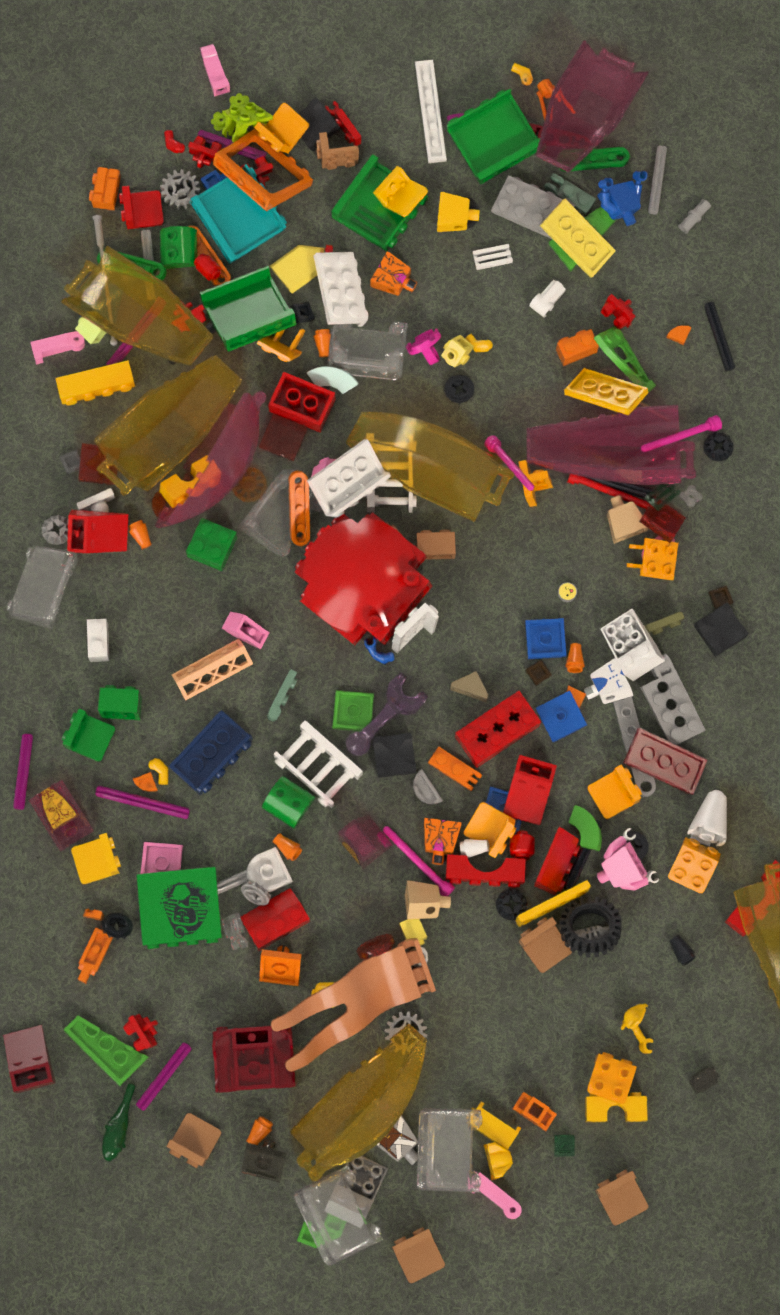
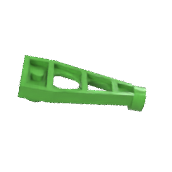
(614, 338)

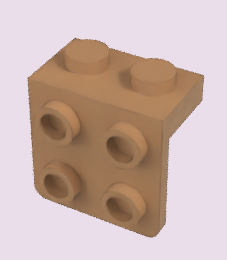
(337, 156)
(544, 945)
(194, 1140)
(621, 1197)
(418, 1255)

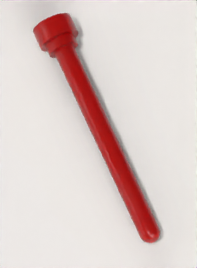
(573, 479)

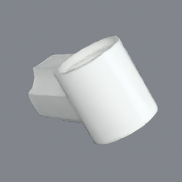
(545, 301)

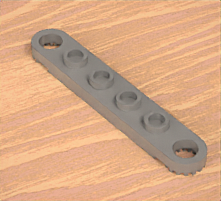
(628, 725)

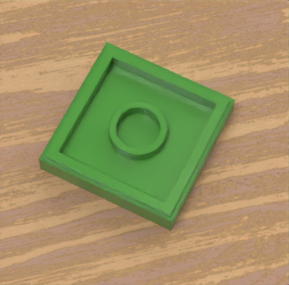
(352, 710)

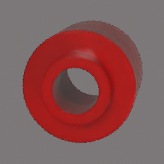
(207, 267)

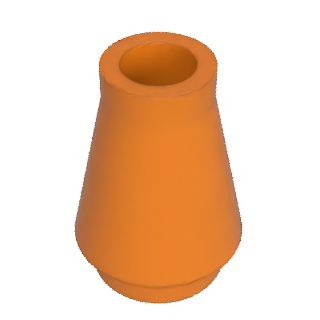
(322, 340)
(140, 534)
(575, 659)
(289, 848)
(260, 1130)

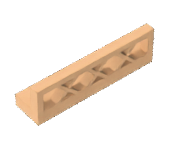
(212, 662)

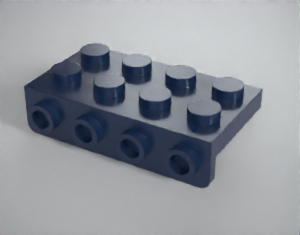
(211, 753)

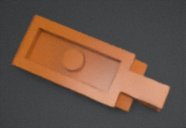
(93, 954)

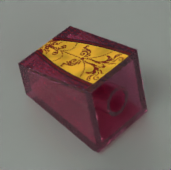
(61, 815)
(364, 840)

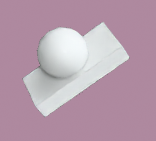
(97, 502)

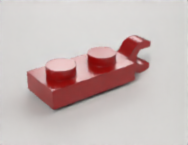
(351, 133)

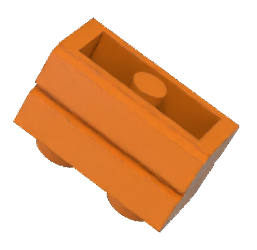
(105, 188)

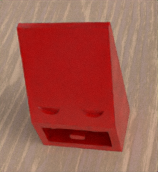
(97, 531)
(529, 790)

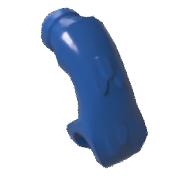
(379, 656)

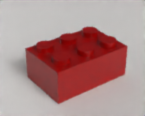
(302, 402)

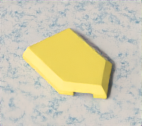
(297, 267)

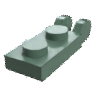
(581, 199)
(282, 697)

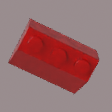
(557, 862)
(275, 920)

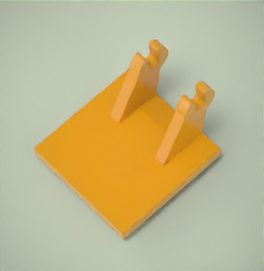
(284, 352)
(658, 559)

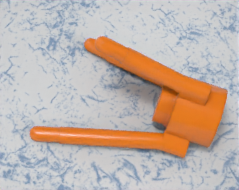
(545, 90)

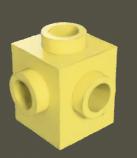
(457, 351)

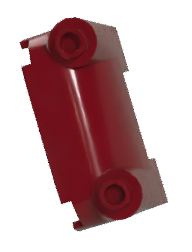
(252, 1058)

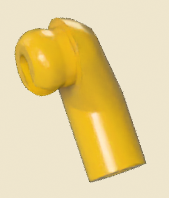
(525, 73)
(480, 345)
(157, 765)

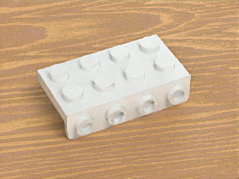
(341, 288)
(348, 479)
(424, 617)

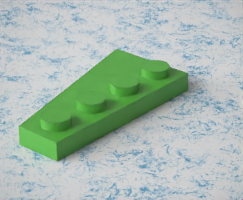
(599, 221)

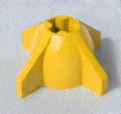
(498, 1160)

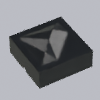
(303, 312)

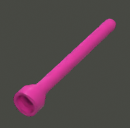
(712, 424)
(493, 444)
(445, 887)

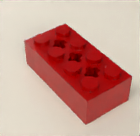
(497, 741)

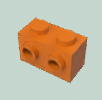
(576, 347)

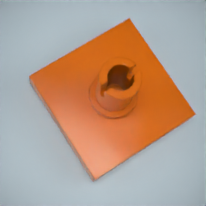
(280, 967)

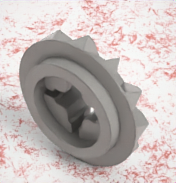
(52, 537)
(255, 893)

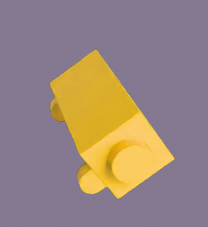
(496, 1129)

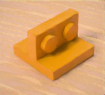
(540, 480)

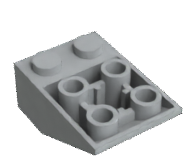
(366, 1182)

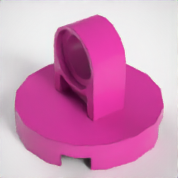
(424, 344)

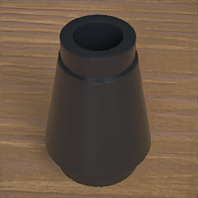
(682, 950)

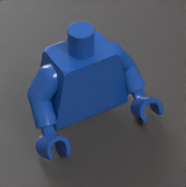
(622, 199)

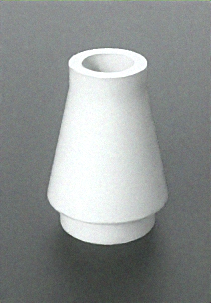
(473, 847)

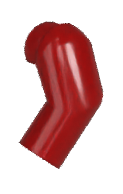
(171, 144)

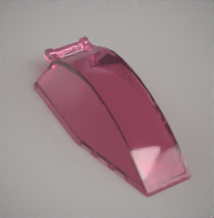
(587, 106)
(229, 452)

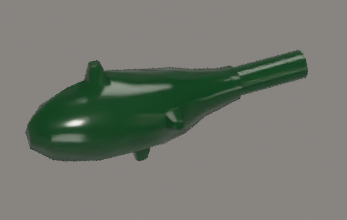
(117, 1128)

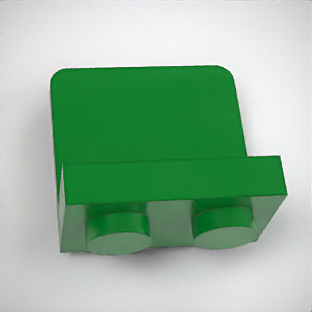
(88, 736)

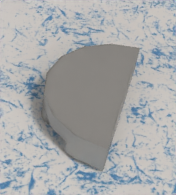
(425, 790)

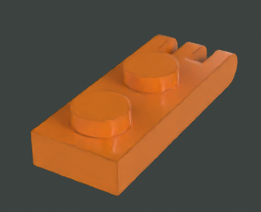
(454, 768)

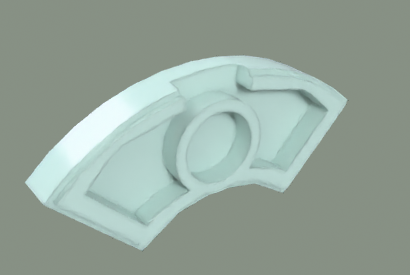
(332, 377)

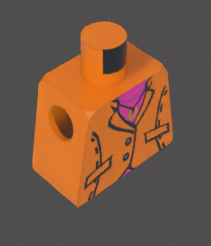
(392, 276)
(440, 838)

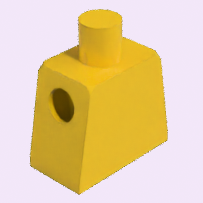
(454, 213)

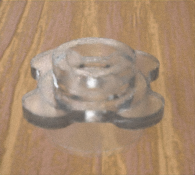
(686, 496)

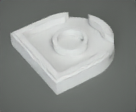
(268, 870)

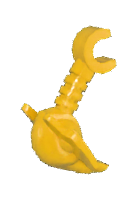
(631, 1020)

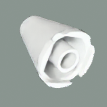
(711, 820)

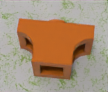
(534, 1111)

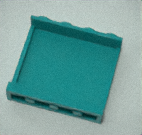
(235, 218)

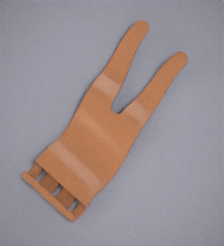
(366, 992)

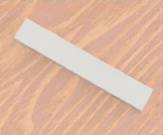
(430, 111)

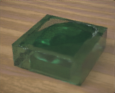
(564, 1145)

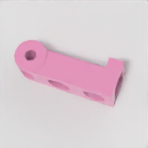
(214, 70)
(56, 345)
(509, 1206)

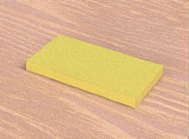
(577, 238)

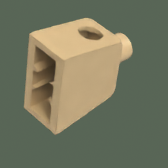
(624, 520)
(424, 900)

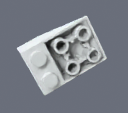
(632, 645)

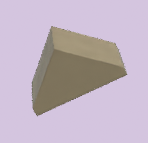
(470, 686)

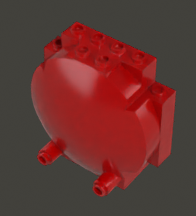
(362, 577)

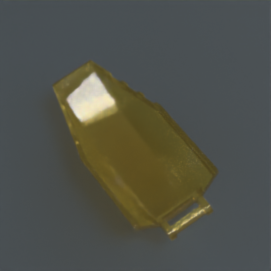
(136, 309)
(166, 425)
(433, 461)
(361, 1105)

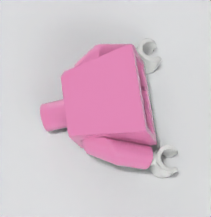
(624, 866)

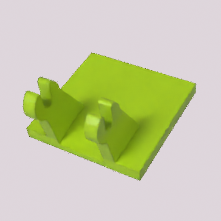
(242, 118)

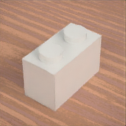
(98, 640)

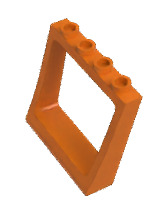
(248, 184)

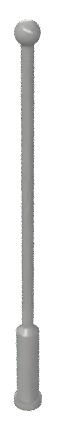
(100, 242)

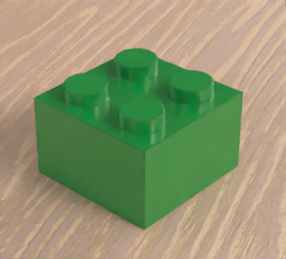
(211, 544)
(120, 703)

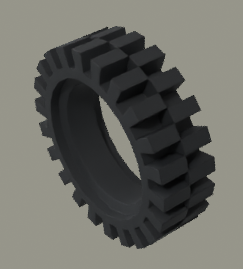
(590, 946)

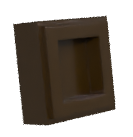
(720, 597)
(538, 672)

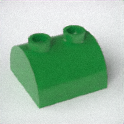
(178, 247)
(288, 801)

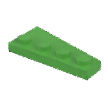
(110, 1054)

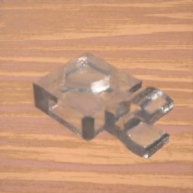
(233, 928)

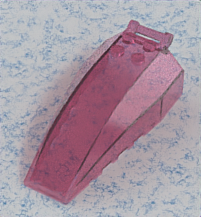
(611, 447)

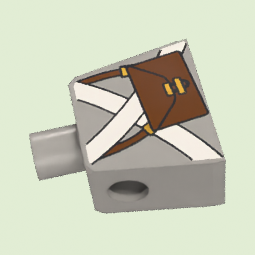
(400, 1142)

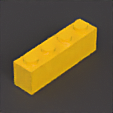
(95, 382)

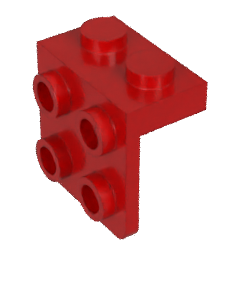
(141, 208)

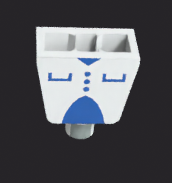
(609, 683)

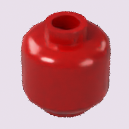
(522, 845)

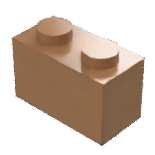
(437, 545)

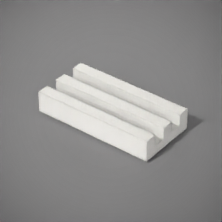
(497, 255)

